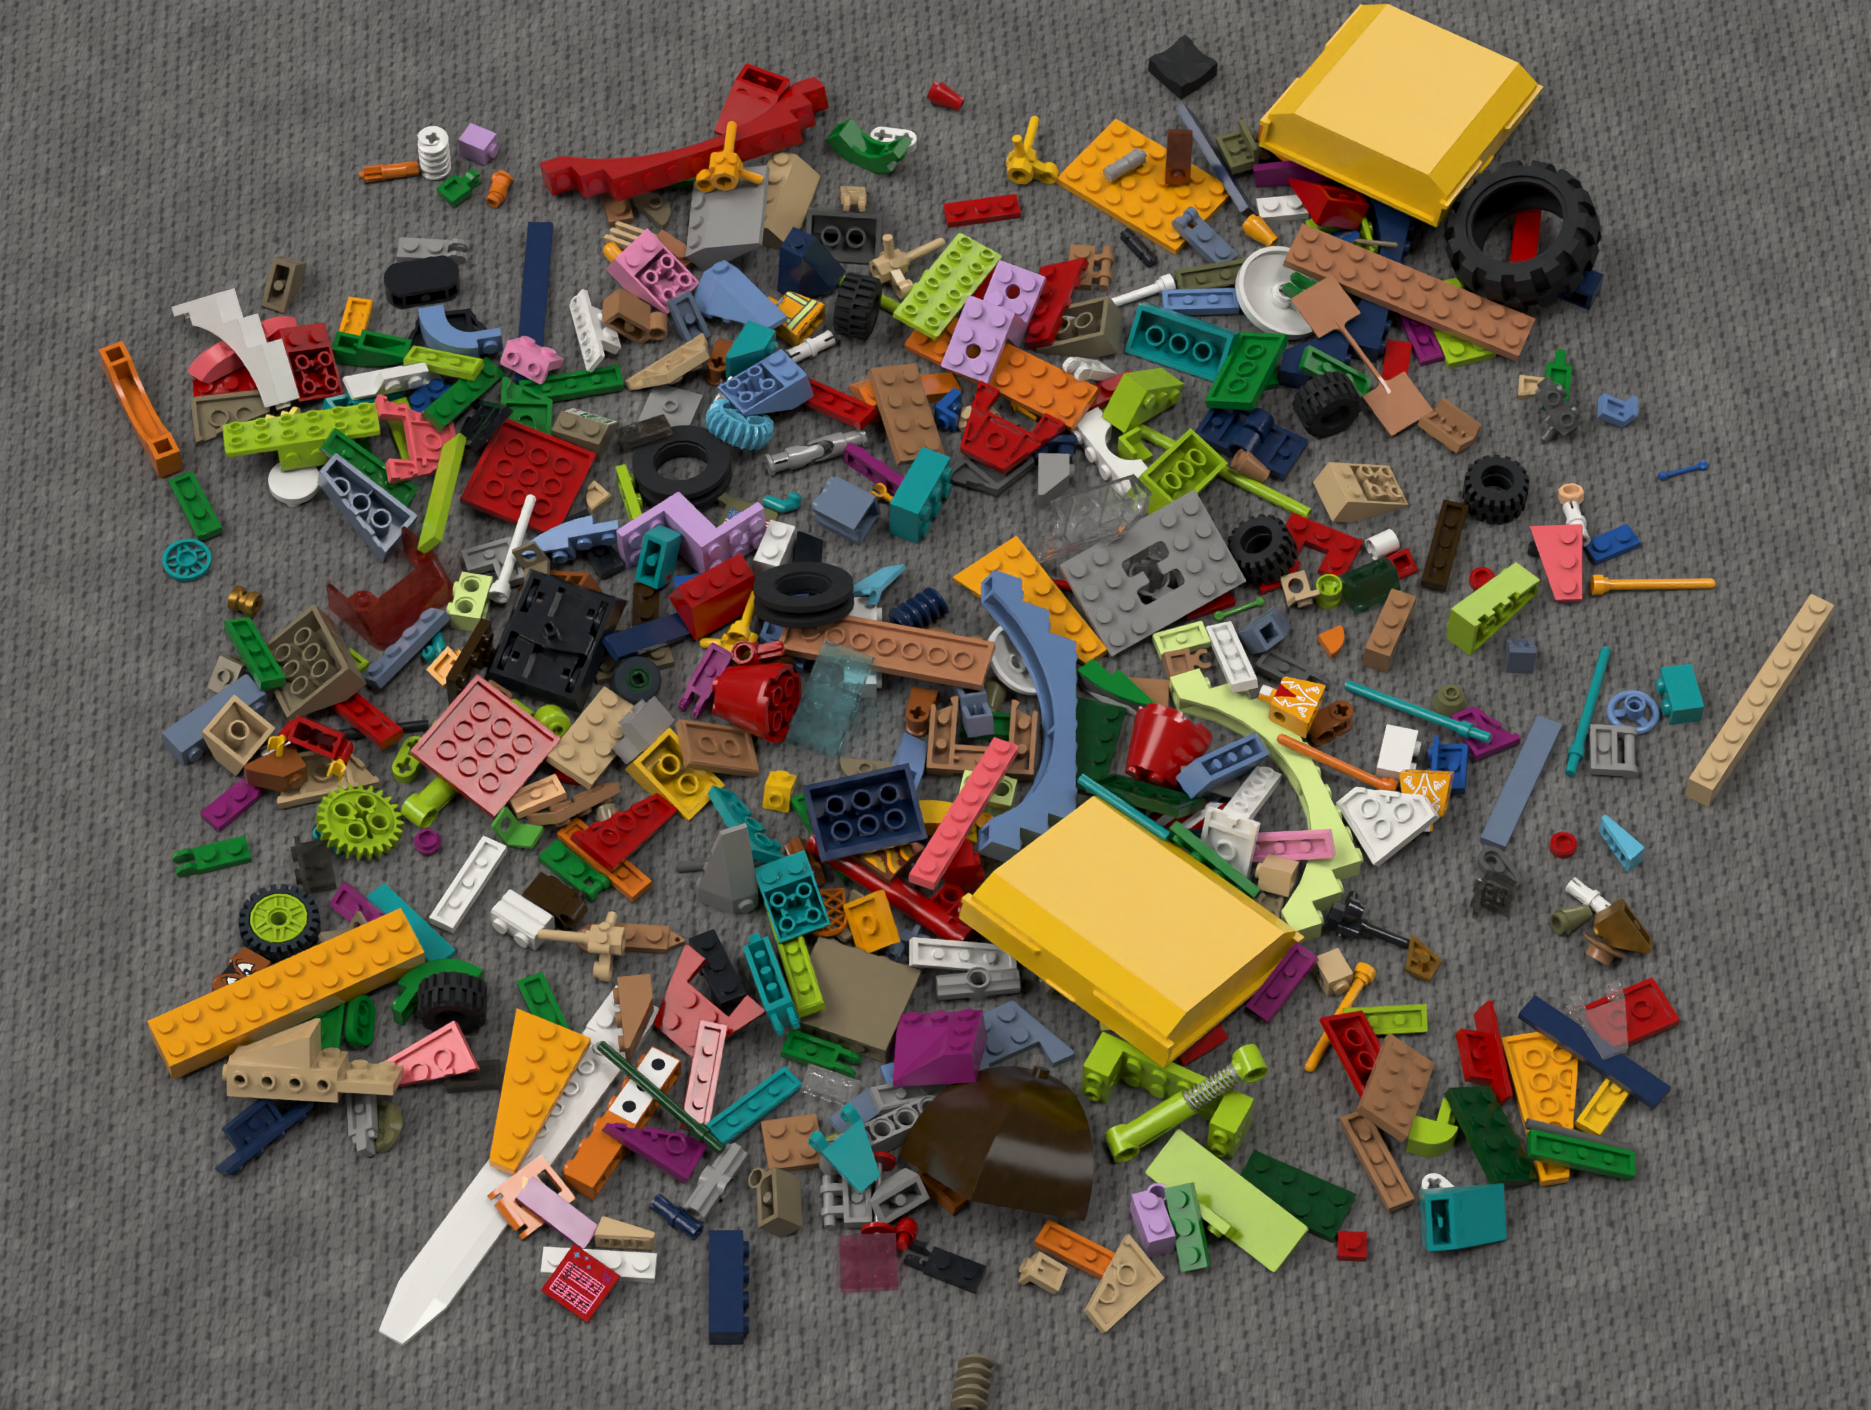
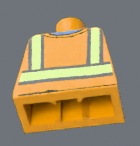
(803, 317)

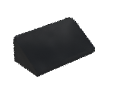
(808, 548)

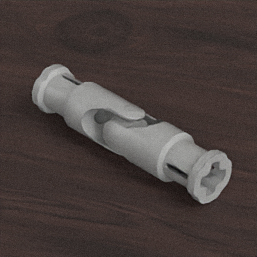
(799, 456)

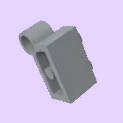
(641, 728)

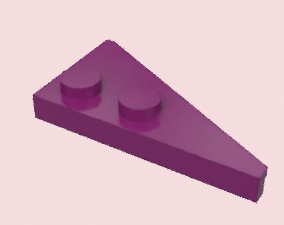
(666, 1150)

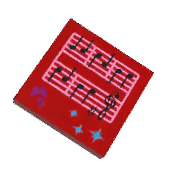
(580, 1283)

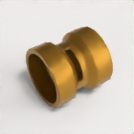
(247, 602)

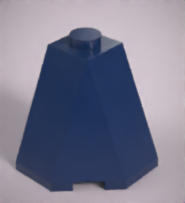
(807, 266)

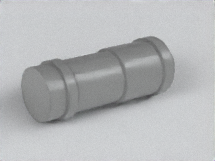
(1125, 164)

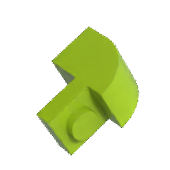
(1433, 1137)

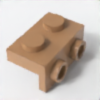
(1450, 426)

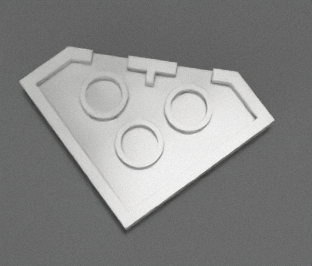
(1385, 819)

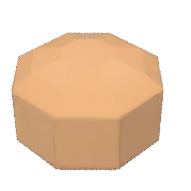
(1570, 493)

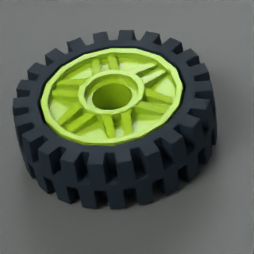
(277, 906)

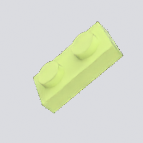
(1187, 636)

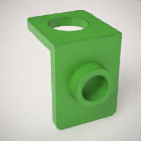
(517, 834)

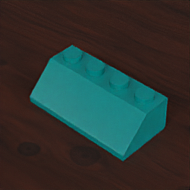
(1179, 341)

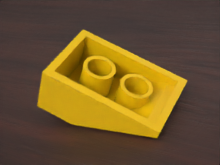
(663, 772)

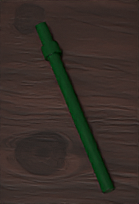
(699, 1130)

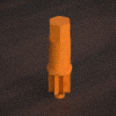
(389, 171)

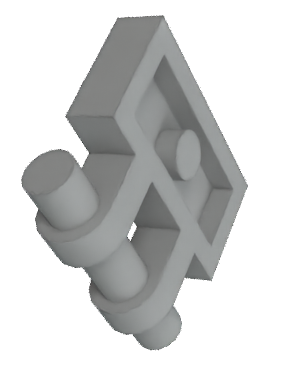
(855, 1208)

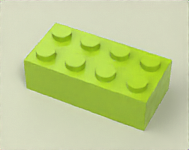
(1181, 469)

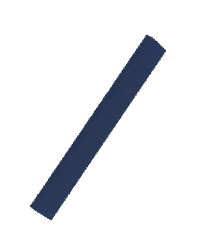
(535, 284)

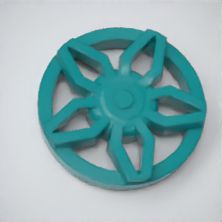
(186, 560)

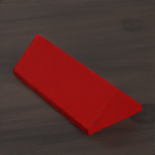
(1354, 1044)

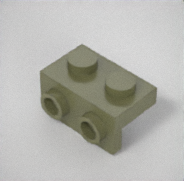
(1239, 149)

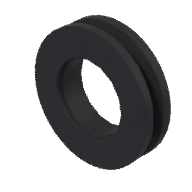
(685, 441)
(831, 604)

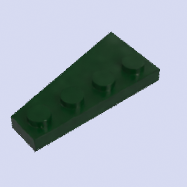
(1096, 738)

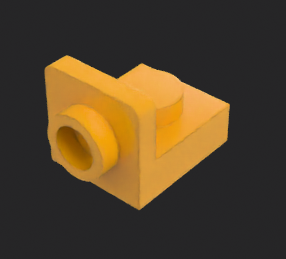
(442, 665)

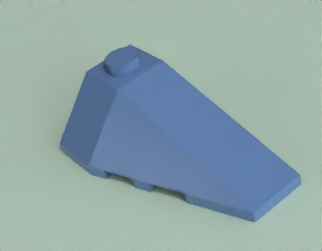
(732, 296)

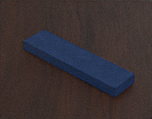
(646, 637)

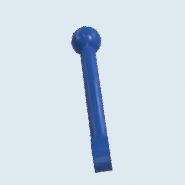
(1702, 466)

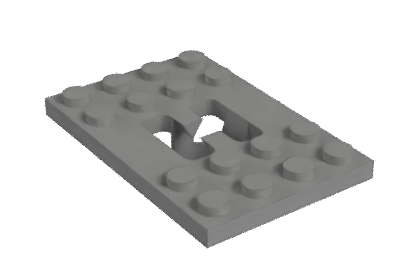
(1112, 596)

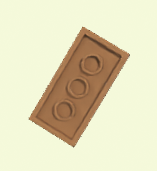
(904, 411)
(1395, 1087)

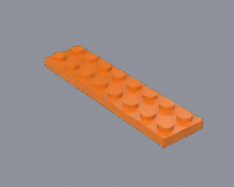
(1020, 378)

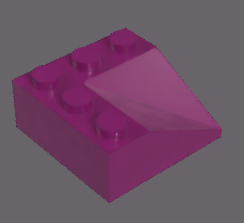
(939, 1047)

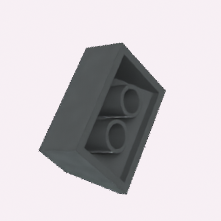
(847, 235)

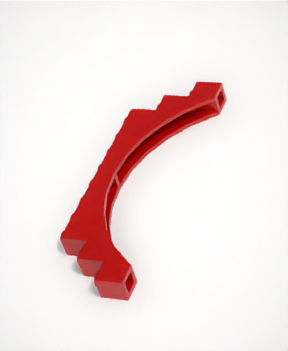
(637, 175)

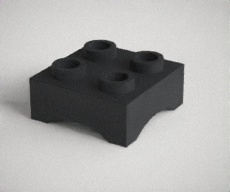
(1182, 67)

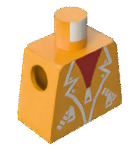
(1293, 703)
(1430, 783)

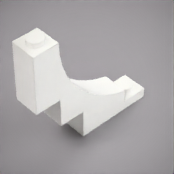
(265, 361)

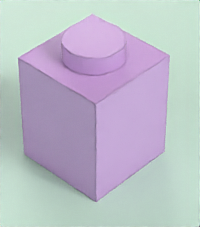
(478, 144)

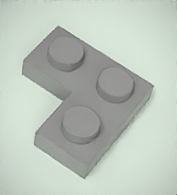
(492, 557)

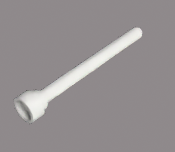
(1164, 283)
(500, 590)

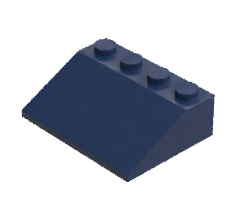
(864, 813)

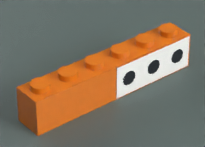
(633, 1106)

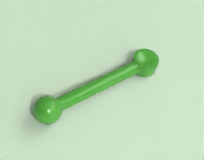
(1219, 615)

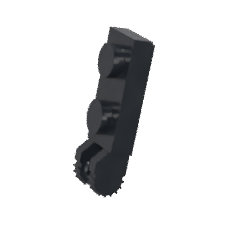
(946, 1266)

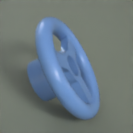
(1633, 709)

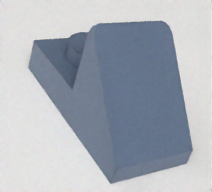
(687, 317)

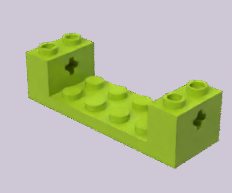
(1116, 1059)

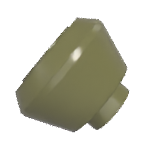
(1449, 700)

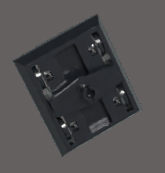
(554, 637)

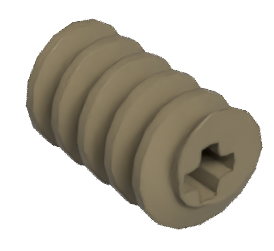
(972, 1382)

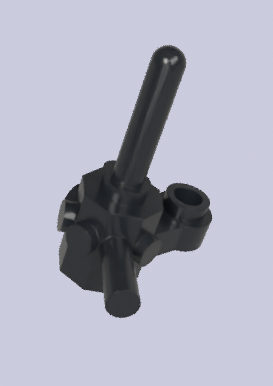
(1349, 921)

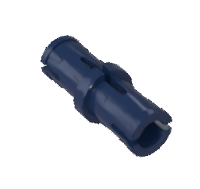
(676, 1216)

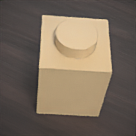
(1277, 875)
(1333, 973)

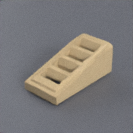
(618, 1234)

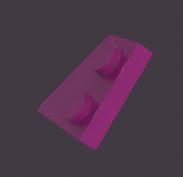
(1500, 738)

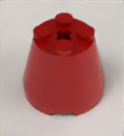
(758, 698)
(1163, 744)

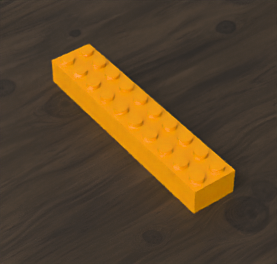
(286, 993)

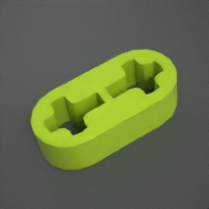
(401, 760)

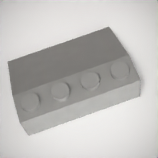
(727, 221)

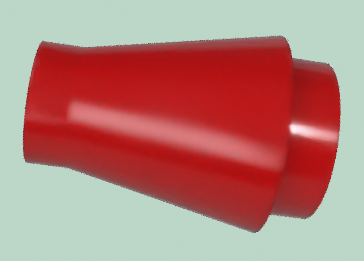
(944, 96)

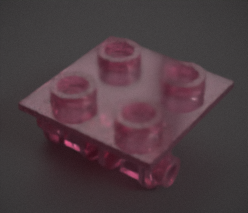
(868, 1262)

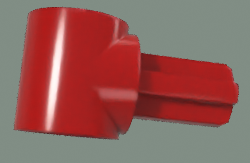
(758, 652)

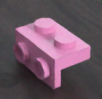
(530, 359)

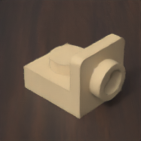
(1043, 1272)

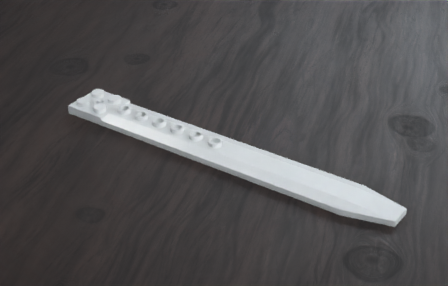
(474, 1222)

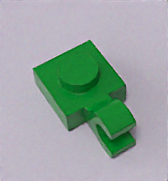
(458, 189)

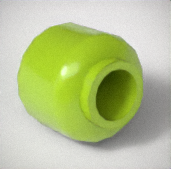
(554, 719)

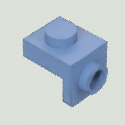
(1617, 411)

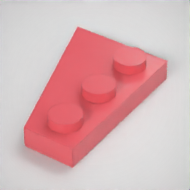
(1562, 558)
(436, 1056)

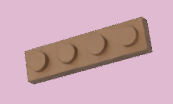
(1377, 1162)

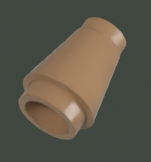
(1248, 465)

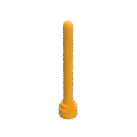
(1601, 584)
(1362, 976)

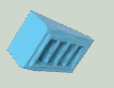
(1622, 844)

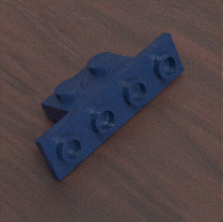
(256, 1128)

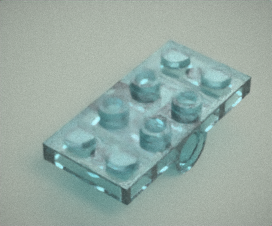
(830, 698)

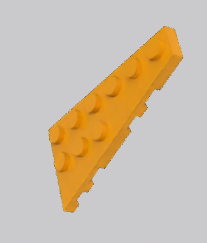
(1038, 590)
(536, 1074)
(1543, 1088)

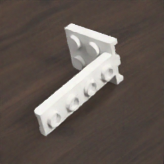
(1232, 830)

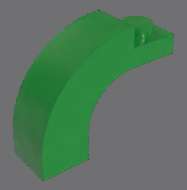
(866, 151)
(406, 1001)

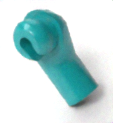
(437, 647)

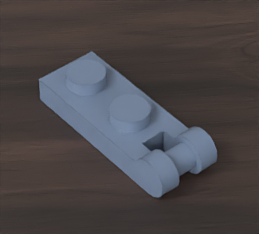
(1203, 237)

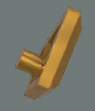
(1421, 960)

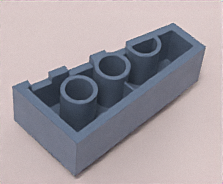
(366, 506)

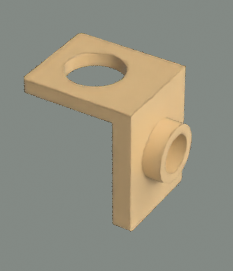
(1300, 599)

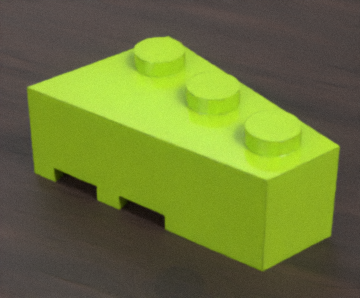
(1141, 397)

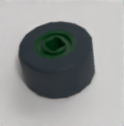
(627, 680)

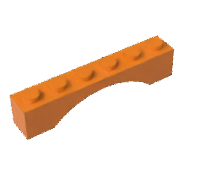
(131, 394)

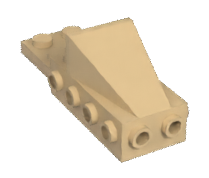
(298, 1057)

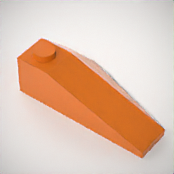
(935, 386)

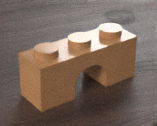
(1388, 629)

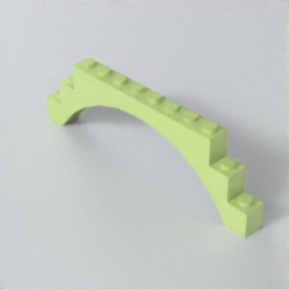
(1239, 713)

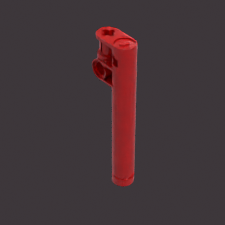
(936, 914)

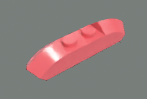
(222, 359)

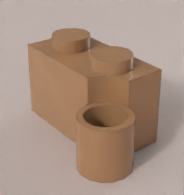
(633, 318)

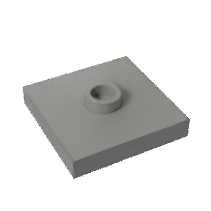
(676, 404)

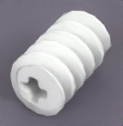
(434, 153)

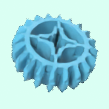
(738, 430)

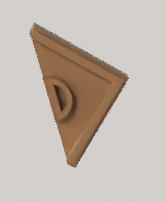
(1154, 688)

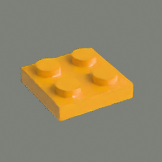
(872, 922)

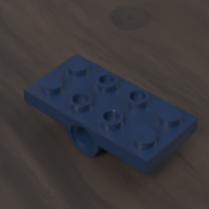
(1255, 431)

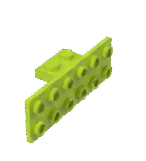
(946, 286)
(299, 435)
(1229, 1201)

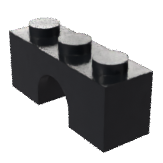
(721, 977)

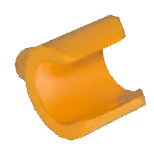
(883, 492)

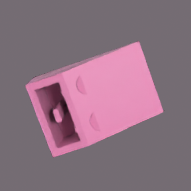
(651, 271)

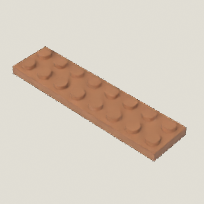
(900, 650)

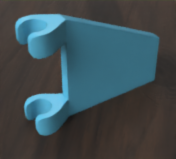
(877, 582)

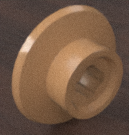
(1601, 951)

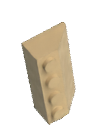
(788, 196)

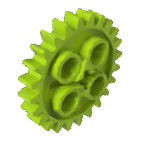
(359, 822)

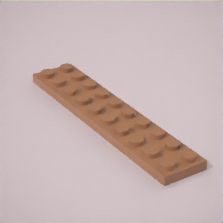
(1410, 292)

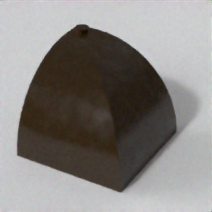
(1008, 1142)

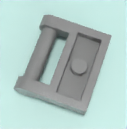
(1604, 750)

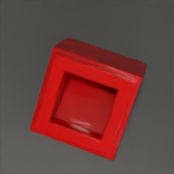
(1403, 562)

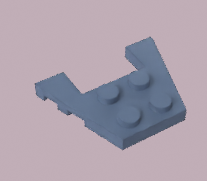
(1015, 1031)

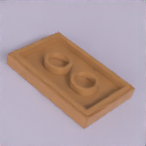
(717, 748)

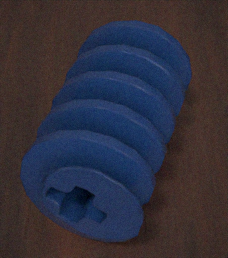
(919, 609)

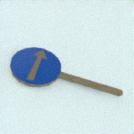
(1354, 237)

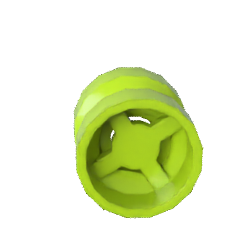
(1330, 591)

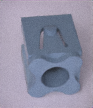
(846, 510)

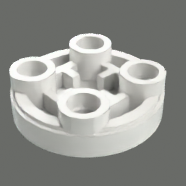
(293, 485)

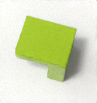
(1132, 448)

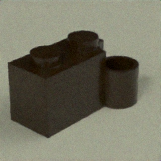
(558, 900)

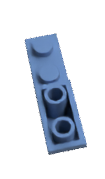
(582, 534)

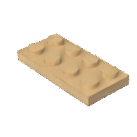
(588, 744)

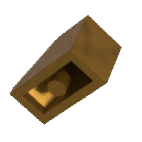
(1622, 928)

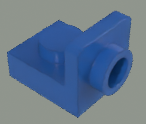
(948, 409)

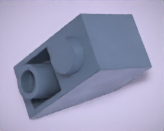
(1265, 630)

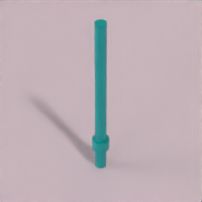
(1463, 729)
(1577, 749)

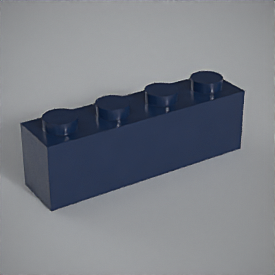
(726, 1287)

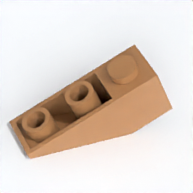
(636, 1009)

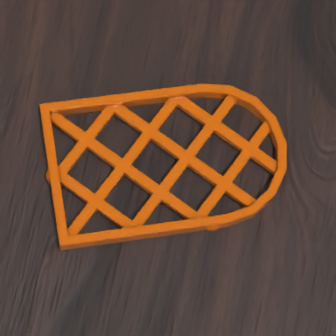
(837, 892)

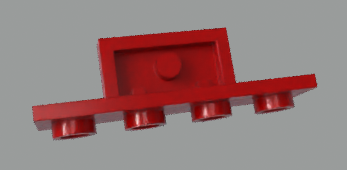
(1483, 1053)

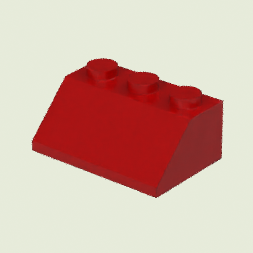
(714, 596)

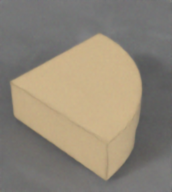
(1527, 386)
(597, 497)

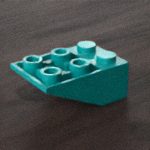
(792, 896)
(1462, 1216)

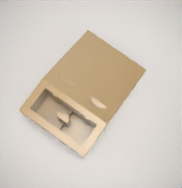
(1358, 491)

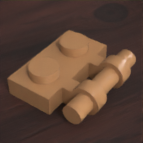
(1105, 260)

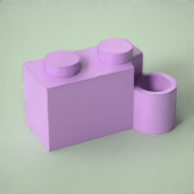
(1153, 1220)

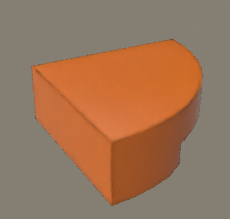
(1332, 640)

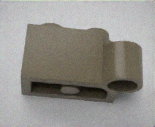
(777, 1200)

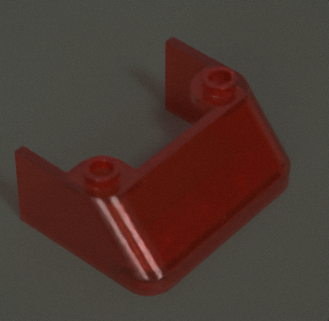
(386, 618)

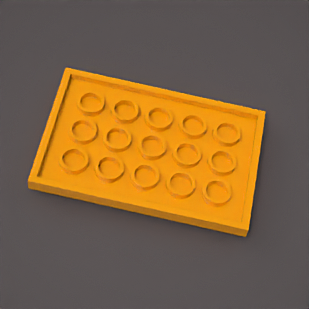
(1140, 195)

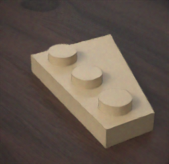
(1123, 1285)

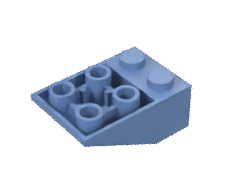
(768, 386)

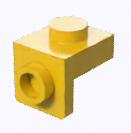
(778, 790)

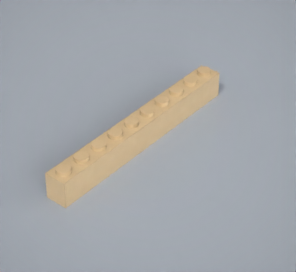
(1759, 700)

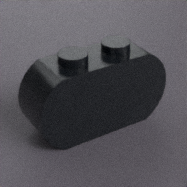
(422, 282)

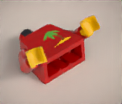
(317, 738)

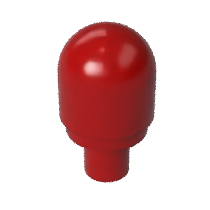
(906, 1232)

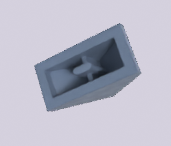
(1520, 655)

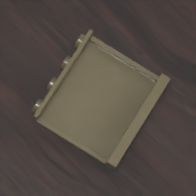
(861, 998)

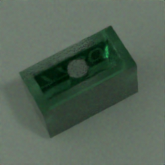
(1369, 584)

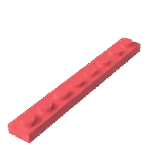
(963, 814)

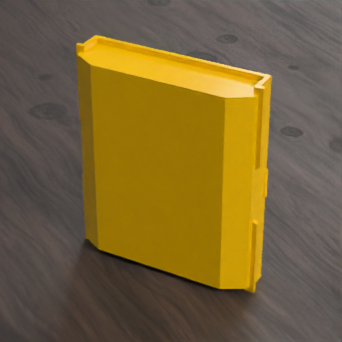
(1400, 111)
(1130, 929)

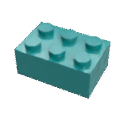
(920, 495)

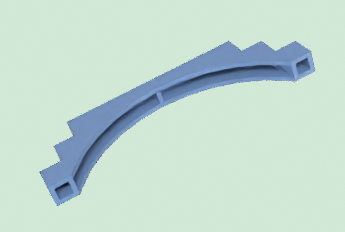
(1053, 670)

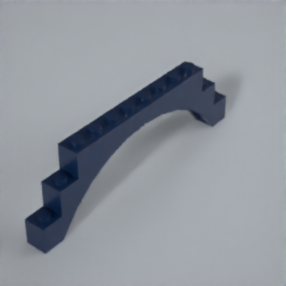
(1372, 323)

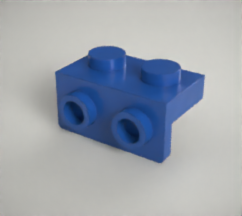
(1450, 758)

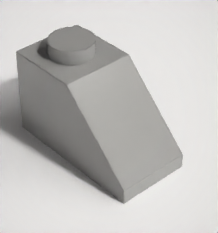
(1053, 477)
(898, 1195)

